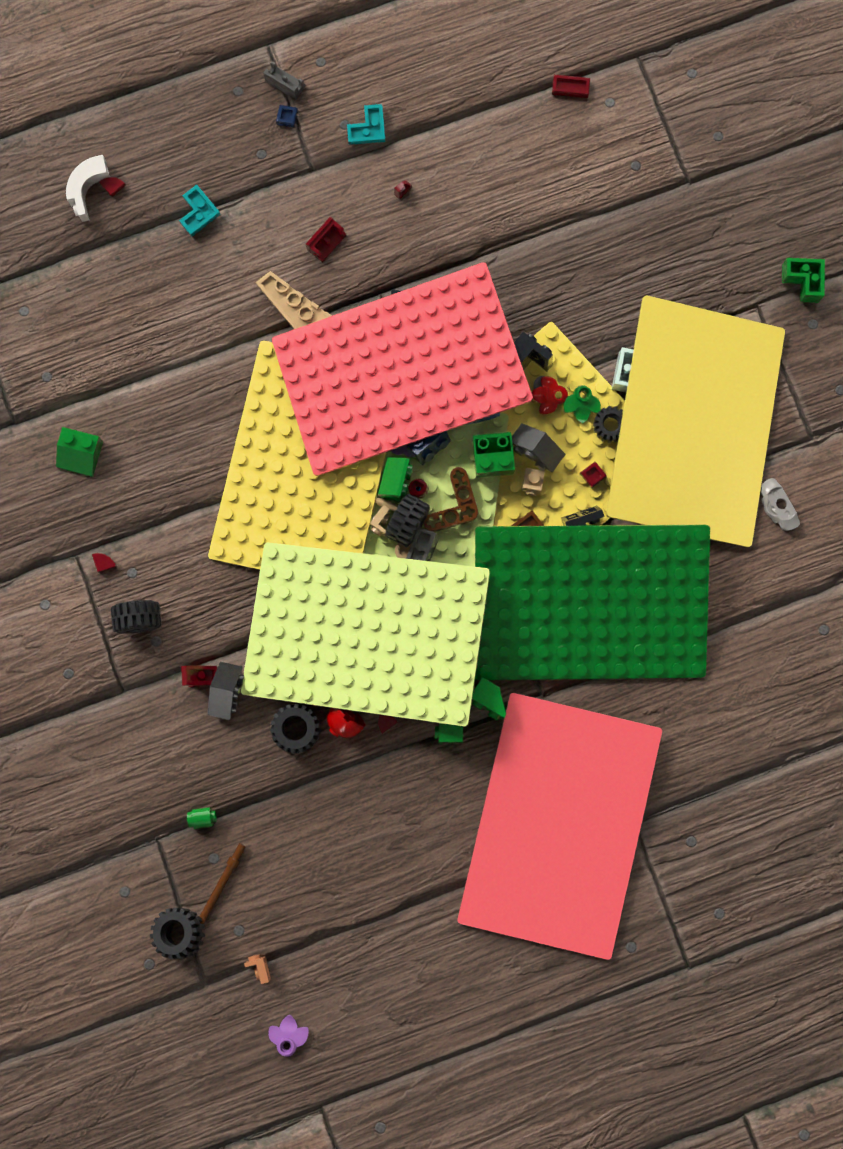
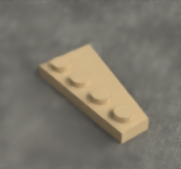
(290, 303)

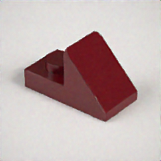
(197, 675)

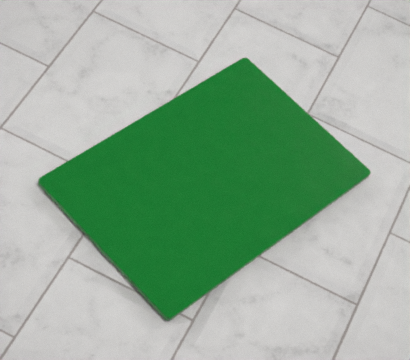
(594, 601)

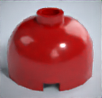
(344, 723)

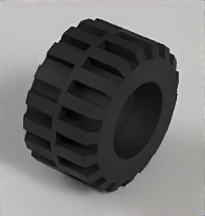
(406, 520)
(136, 616)
(280, 720)
(163, 928)

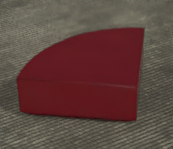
(112, 185)
(401, 189)
(103, 562)
(386, 722)

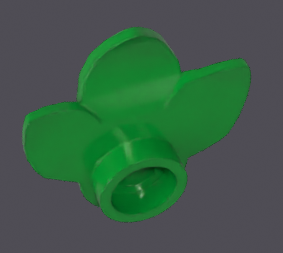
(582, 406)

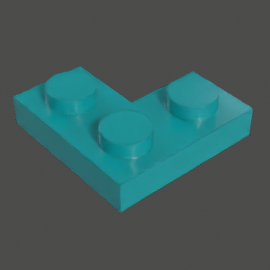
(372, 130)
(202, 212)

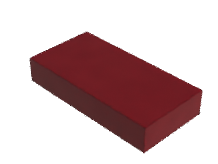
(571, 86)

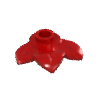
(546, 395)

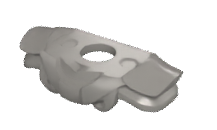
(787, 517)

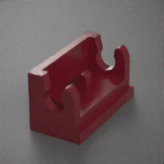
(326, 239)

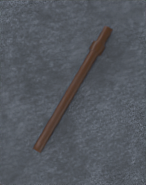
(232, 862)

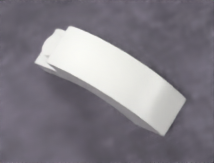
(81, 180)

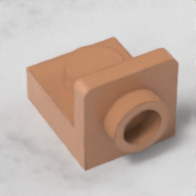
(262, 971)

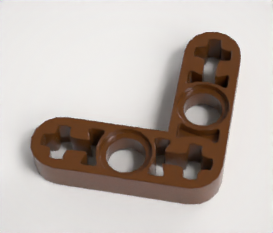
(462, 504)

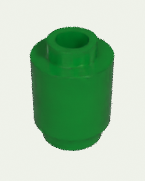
(201, 818)

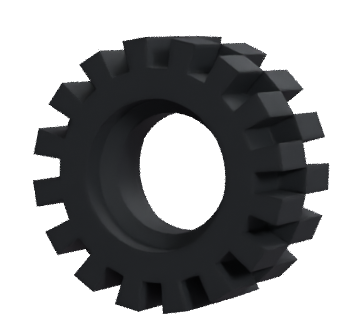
(599, 423)

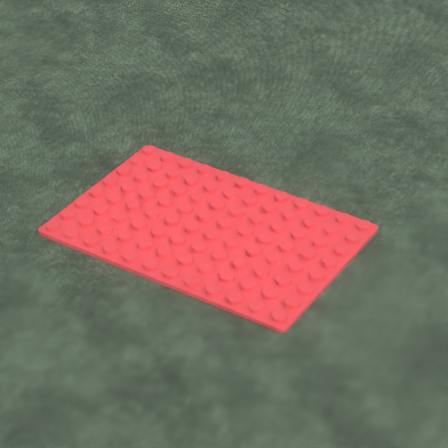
(401, 369)
(560, 826)

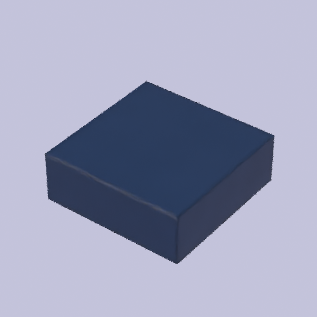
(287, 116)

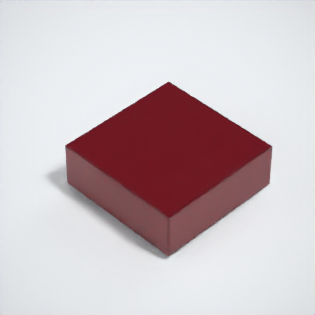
(593, 474)

